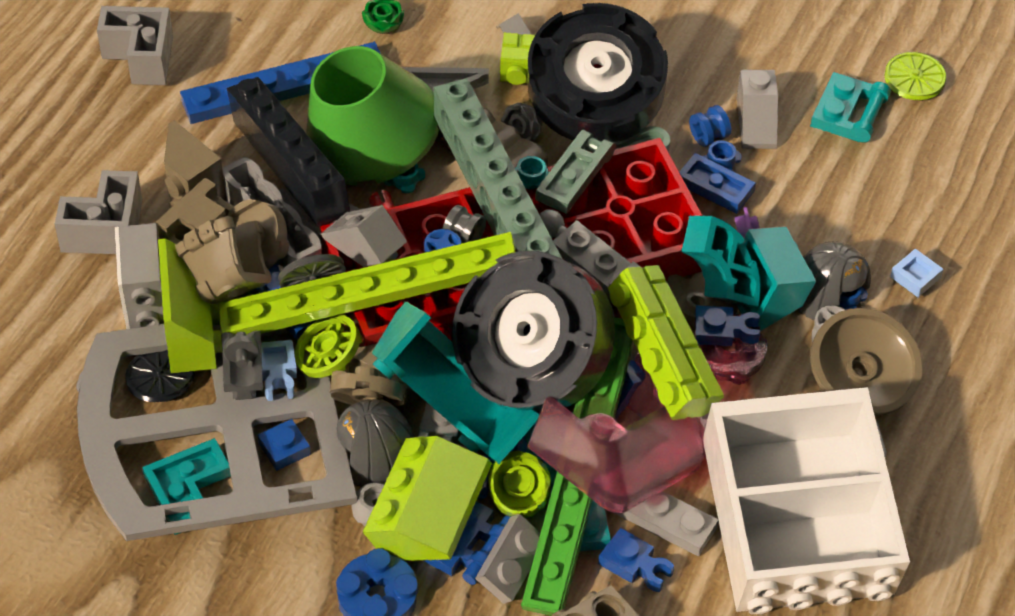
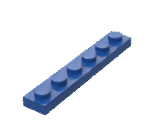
(283, 81)

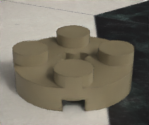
(272, 224)
(365, 385)

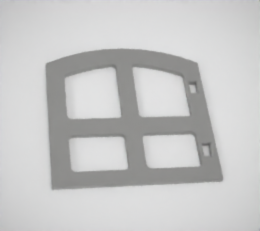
(235, 419)

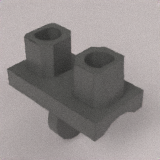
(242, 364)

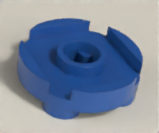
(377, 569)

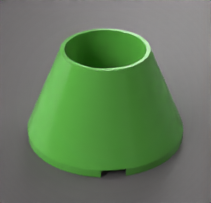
(369, 115)

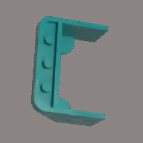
(428, 365)

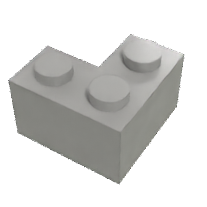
(140, 37)
(90, 222)

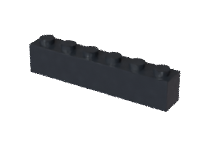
(288, 151)

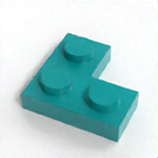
(184, 473)

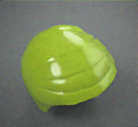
(520, 484)

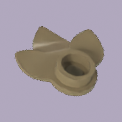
(691, 293)

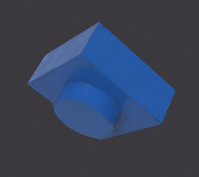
(284, 444)

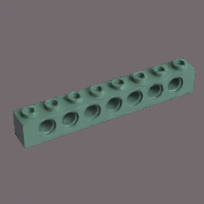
(489, 168)

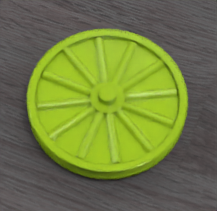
(915, 76)

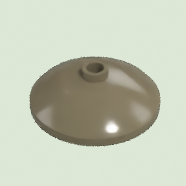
(875, 346)

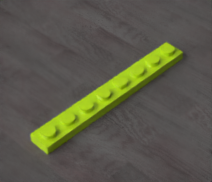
(364, 287)

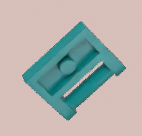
(840, 102)

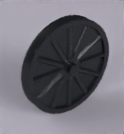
(152, 381)

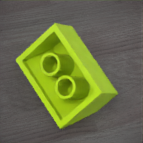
(186, 316)
(426, 499)

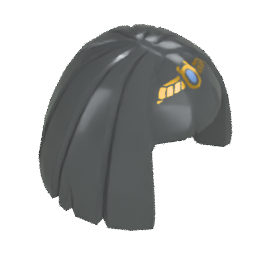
(836, 270)
(374, 437)

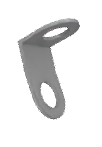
(514, 25)

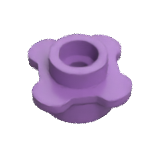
(746, 222)

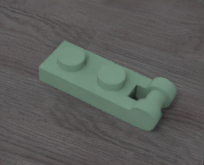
(574, 171)

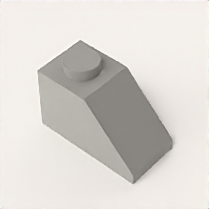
(758, 109)
(366, 236)

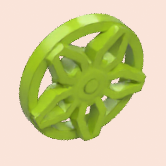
(327, 346)

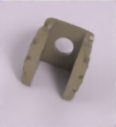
(224, 259)

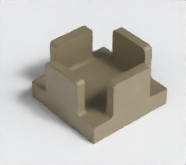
(192, 211)

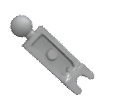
(585, 249)

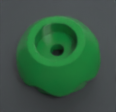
(383, 15)

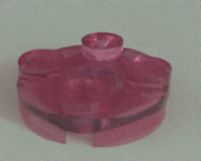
(739, 364)

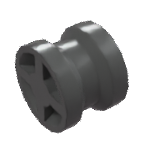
(464, 224)

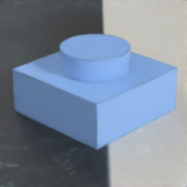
(916, 273)

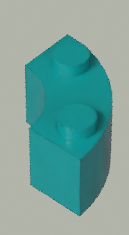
(723, 260)

